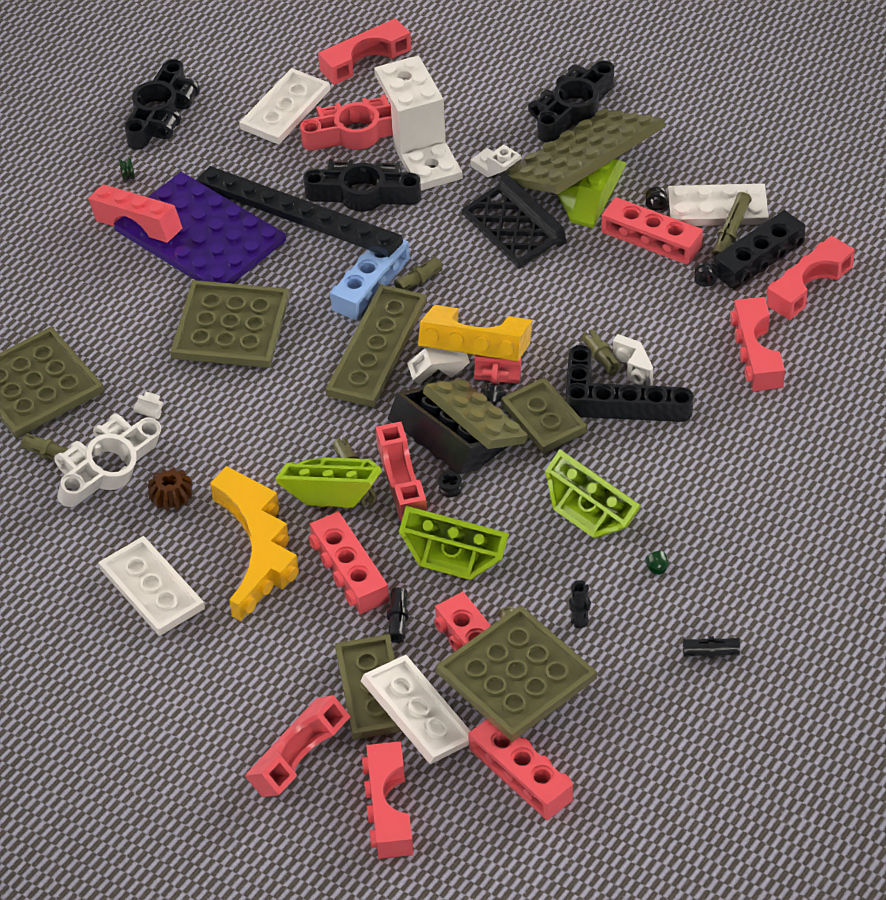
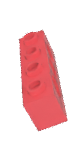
(652, 230)
(349, 563)
(459, 620)
(524, 780)

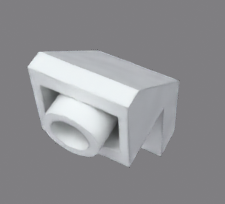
(492, 163)
(432, 359)
(638, 364)

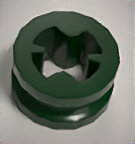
(126, 169)

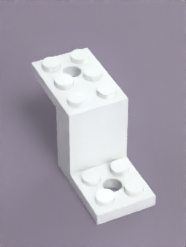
(418, 121)

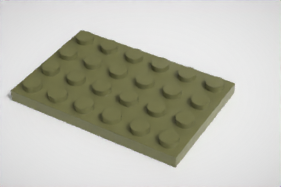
(583, 150)

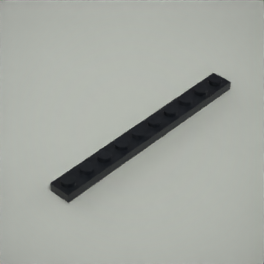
(301, 211)

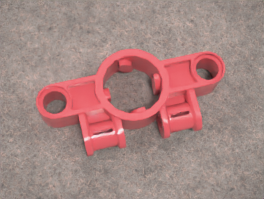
(330, 125)

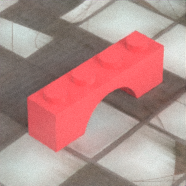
(387, 39)
(154, 216)
(827, 260)
(763, 366)
(398, 468)
(278, 765)
(392, 827)

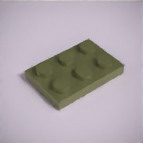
(544, 415)

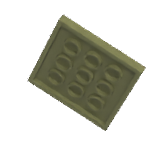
(230, 324)
(42, 382)
(516, 672)

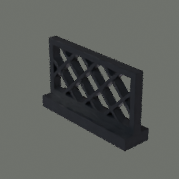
(516, 198)

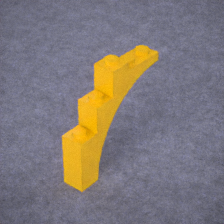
(256, 510)

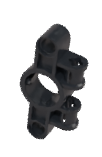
(559, 115)
(151, 122)
(390, 184)

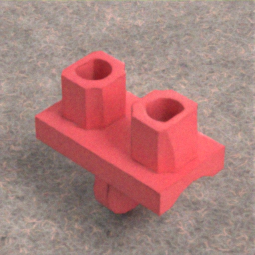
(497, 370)

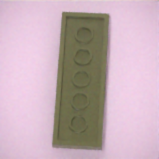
(376, 346)

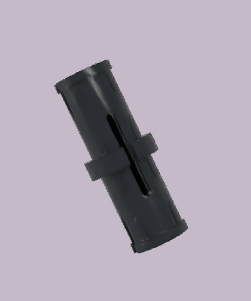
(579, 604)
(397, 614)
(711, 647)

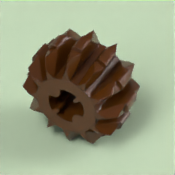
(170, 489)

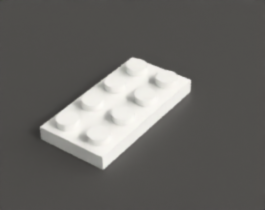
(284, 106)
(712, 203)
(151, 585)
(417, 708)

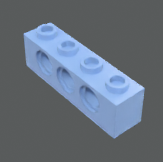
(360, 283)

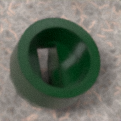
(657, 562)

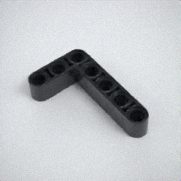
(621, 400)

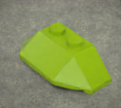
(589, 196)
(329, 480)
(587, 497)
(451, 544)

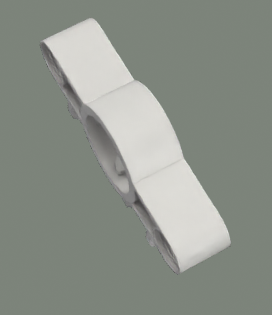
(113, 436)

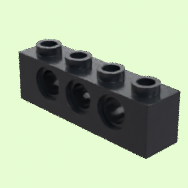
(759, 249)

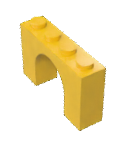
(443, 331)

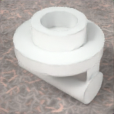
(149, 405)

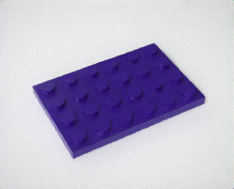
(216, 235)

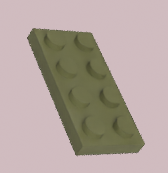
(475, 413)
(355, 660)

